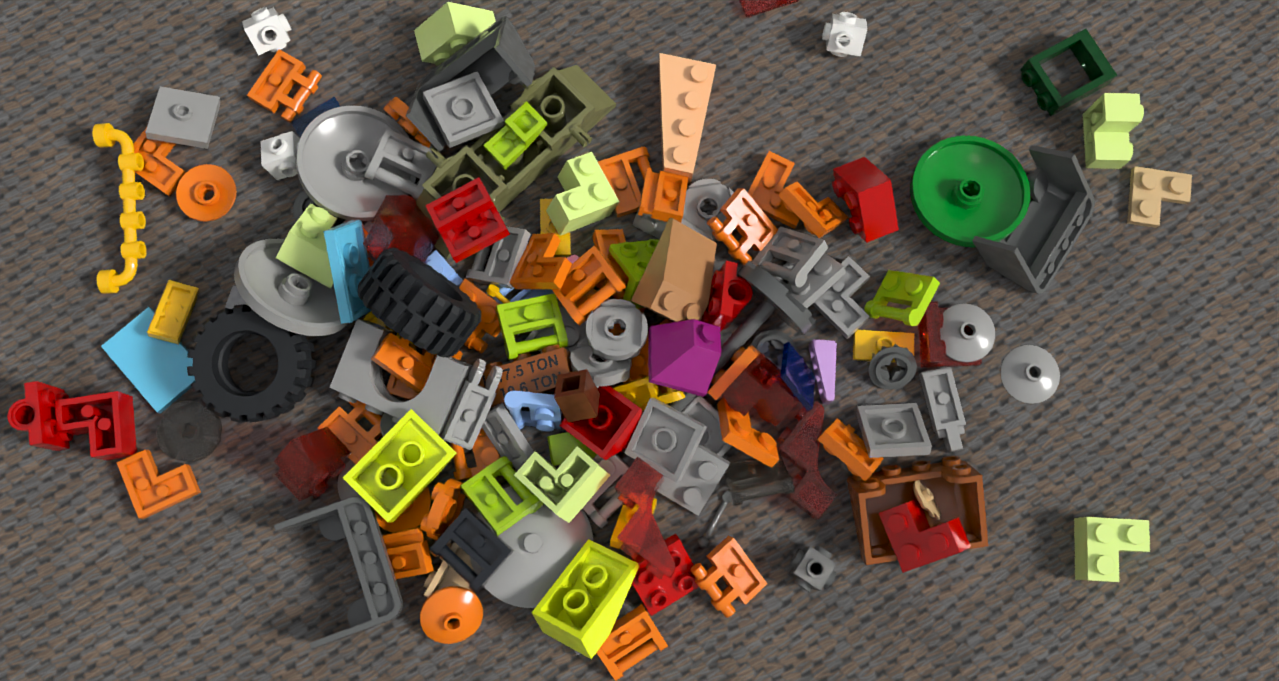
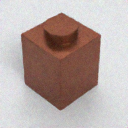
(577, 395)

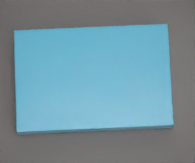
(348, 266)
(151, 364)

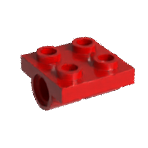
(727, 296)
(38, 416)
(662, 592)

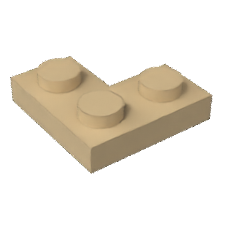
(1151, 187)

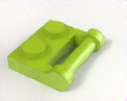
(903, 289)
(529, 316)
(492, 499)

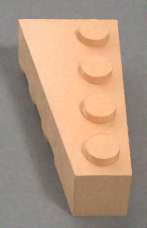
(683, 107)

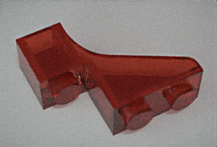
(802, 449)
(641, 534)

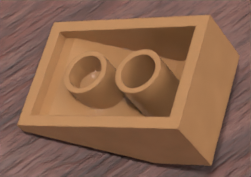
(678, 274)

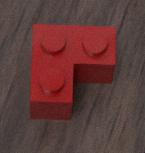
(868, 197)
(106, 419)
(916, 541)

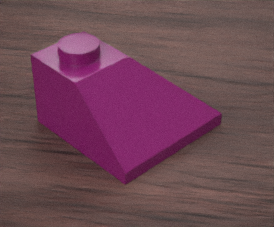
(684, 355)

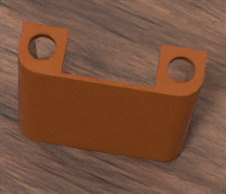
(955, 489)

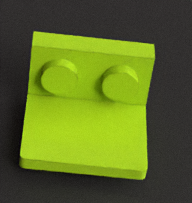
(633, 260)

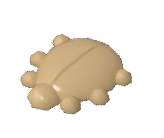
(926, 499)

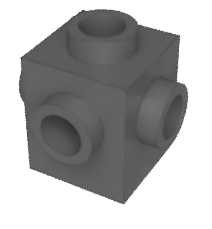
(801, 568)

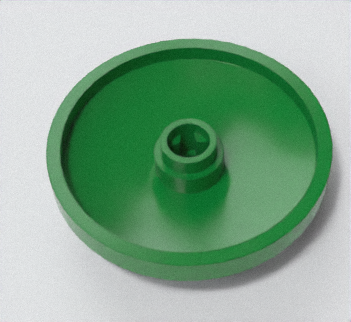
(969, 190)

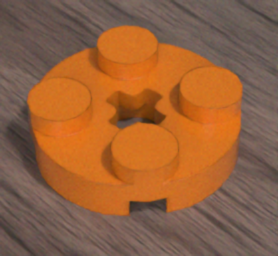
(398, 109)
(445, 508)

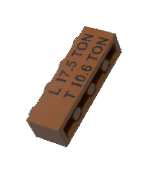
(530, 372)

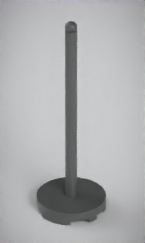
(774, 300)

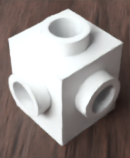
(267, 30)
(845, 34)
(279, 155)

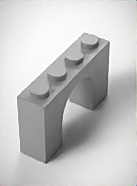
(363, 381)

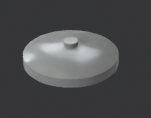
(336, 156)
(284, 293)
(541, 553)

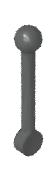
(703, 542)

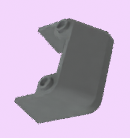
(497, 57)
(1050, 227)
(358, 524)

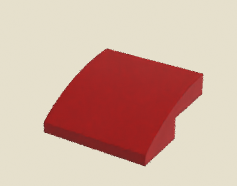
(467, 220)

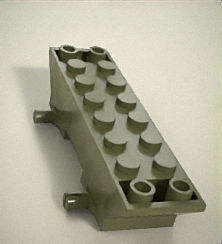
(571, 108)

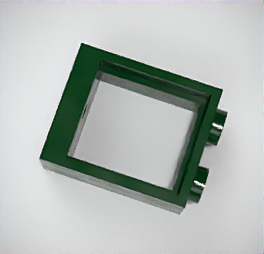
(1090, 59)

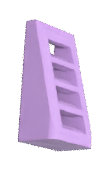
(824, 365)

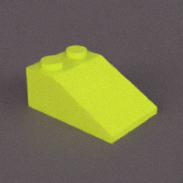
(400, 466)
(586, 598)

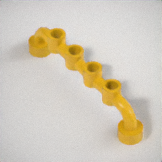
(130, 220)

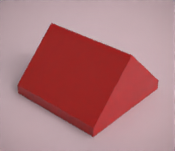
(612, 427)

